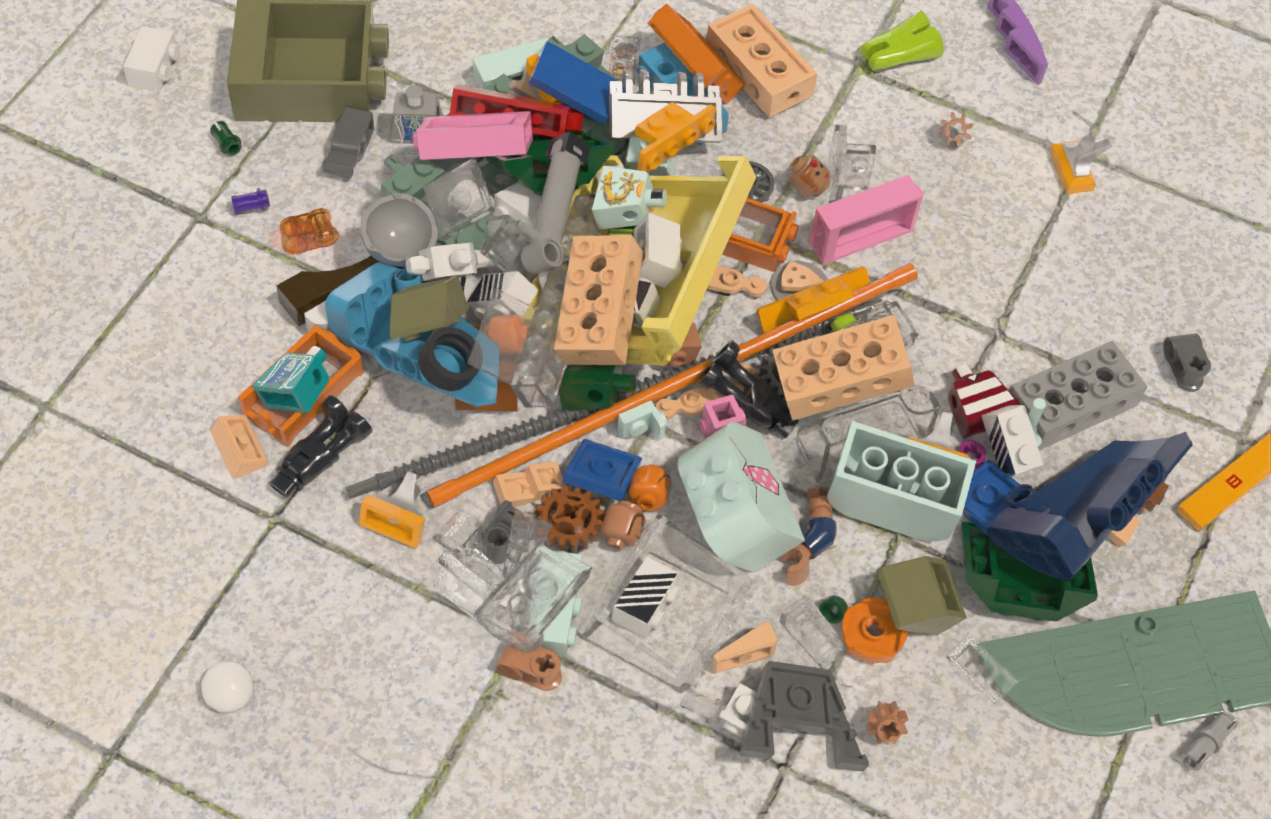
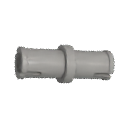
(1209, 740)

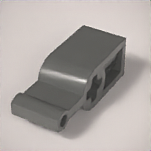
(349, 142)

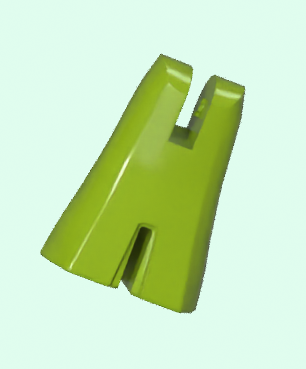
(905, 43)

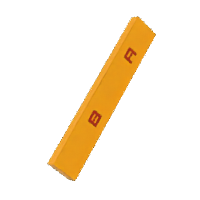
(1228, 486)

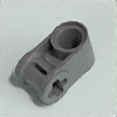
(1187, 360)
(499, 531)

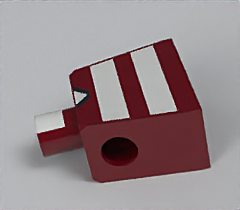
(975, 396)

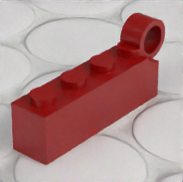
(546, 117)

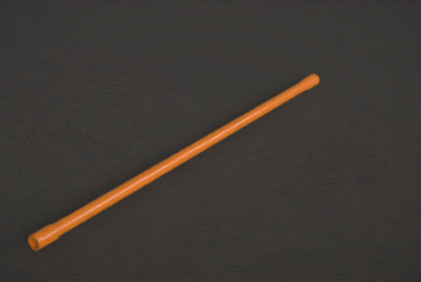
(455, 487)

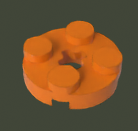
(860, 642)

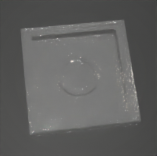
(459, 199)

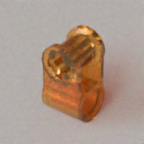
(306, 232)

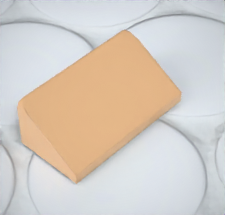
(238, 445)

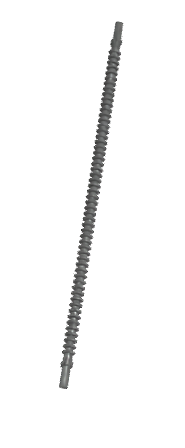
(385, 479)

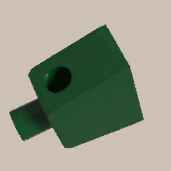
(593, 386)

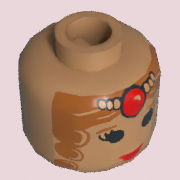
(809, 176)

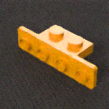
(670, 132)
(812, 299)

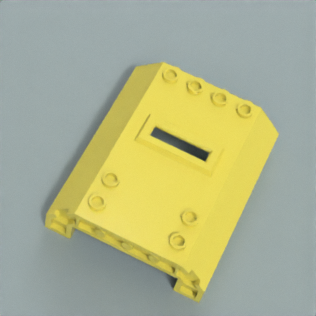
(707, 215)

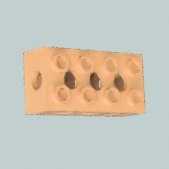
(763, 59)
(599, 300)
(843, 367)

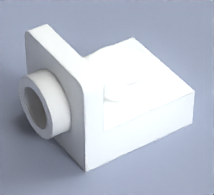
(738, 710)

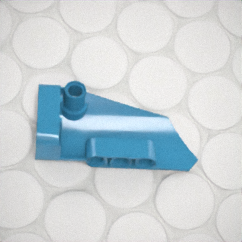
(361, 319)

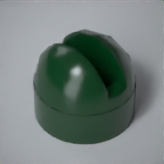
(828, 605)

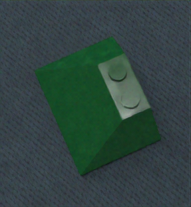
(533, 167)
(1017, 589)

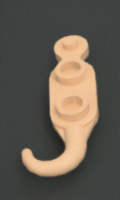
(732, 281)
(693, 400)

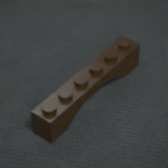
(310, 288)

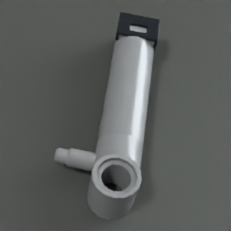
(545, 249)

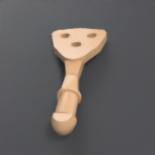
(800, 278)

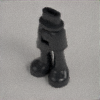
(758, 401)
(311, 455)

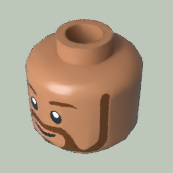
(622, 524)

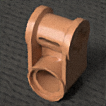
(531, 667)

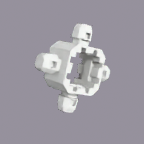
(446, 261)

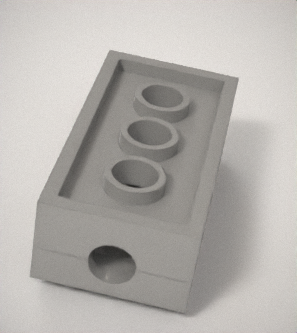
(1081, 392)

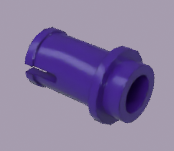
(251, 201)

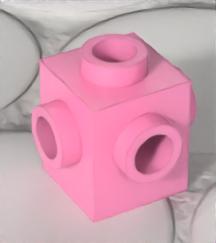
(720, 413)

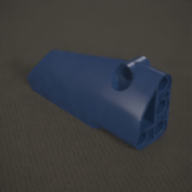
(1076, 513)

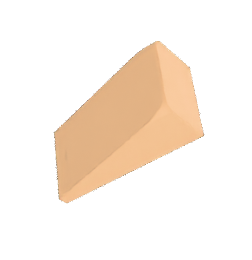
(751, 647)

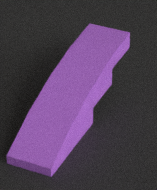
(1021, 38)

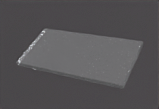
(501, 336)

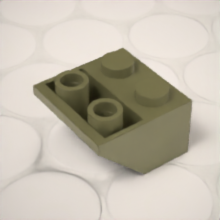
(426, 307)
(921, 595)

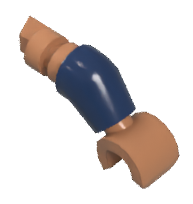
(818, 537)

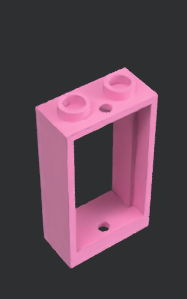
(474, 135)
(865, 219)

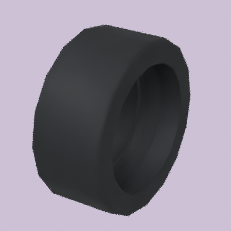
(432, 368)

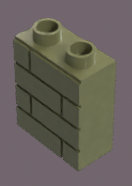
(305, 59)

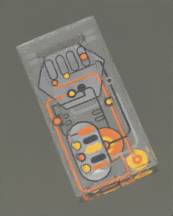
(624, 56)

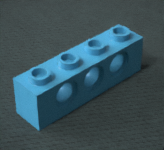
(664, 67)

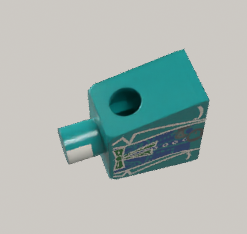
(293, 381)

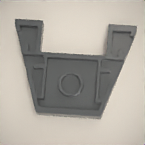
(801, 701)

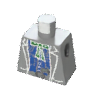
(410, 112)

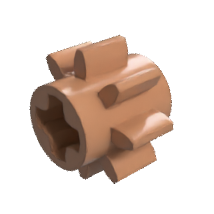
(958, 136)
(887, 722)

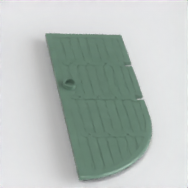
(1142, 665)

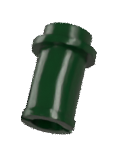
(229, 143)

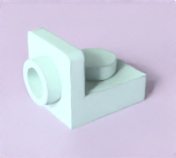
(639, 419)

